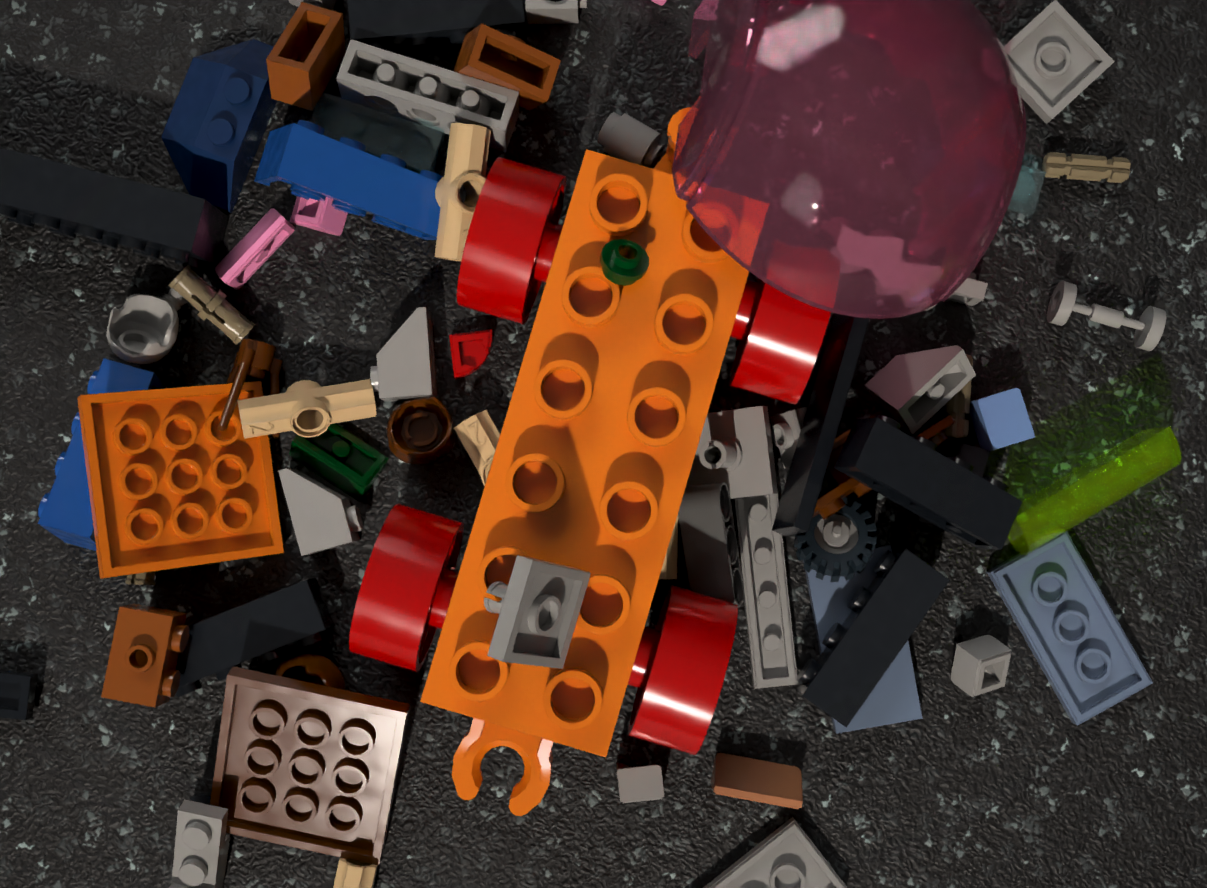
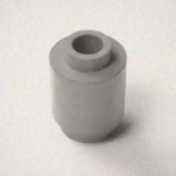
(630, 140)

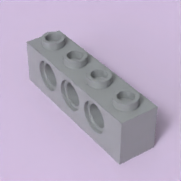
(426, 93)

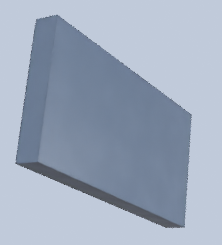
(1070, 628)
(896, 693)

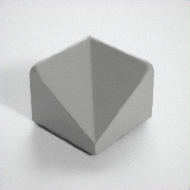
(980, 665)
(639, 783)

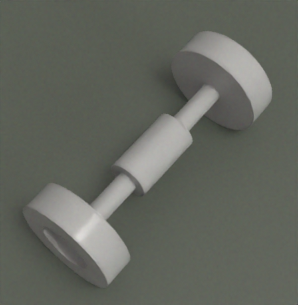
(1148, 328)

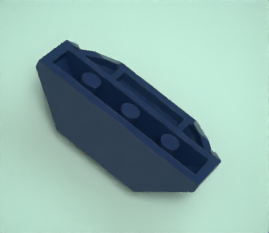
(220, 121)

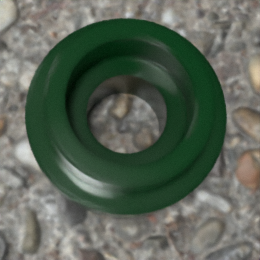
(623, 261)

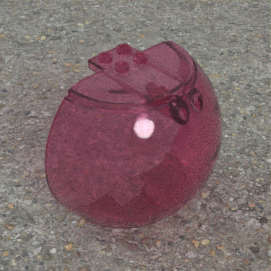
(851, 146)

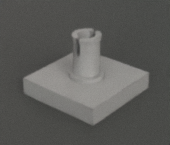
(736, 451)
(536, 612)

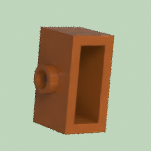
(306, 56)
(508, 63)
(145, 655)

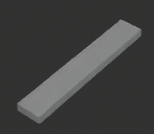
(765, 592)

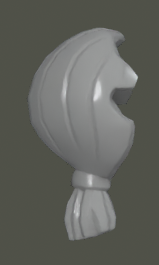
(145, 327)

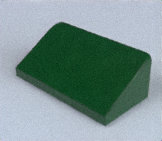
(340, 459)

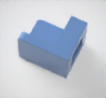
(1001, 420)

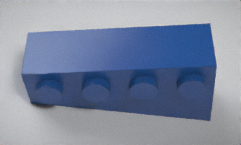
(352, 178)
(67, 506)

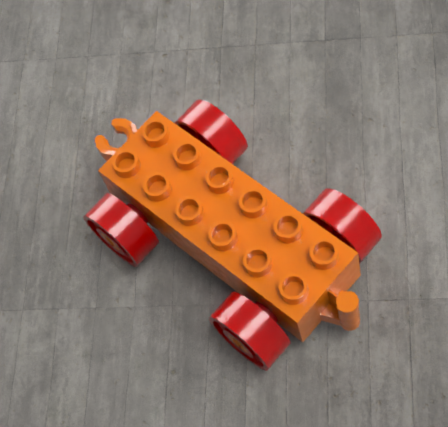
(585, 468)

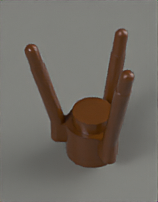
(251, 362)

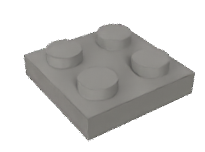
(1054, 61)

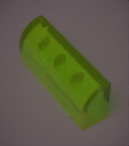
(1093, 487)

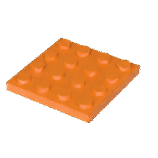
(172, 483)

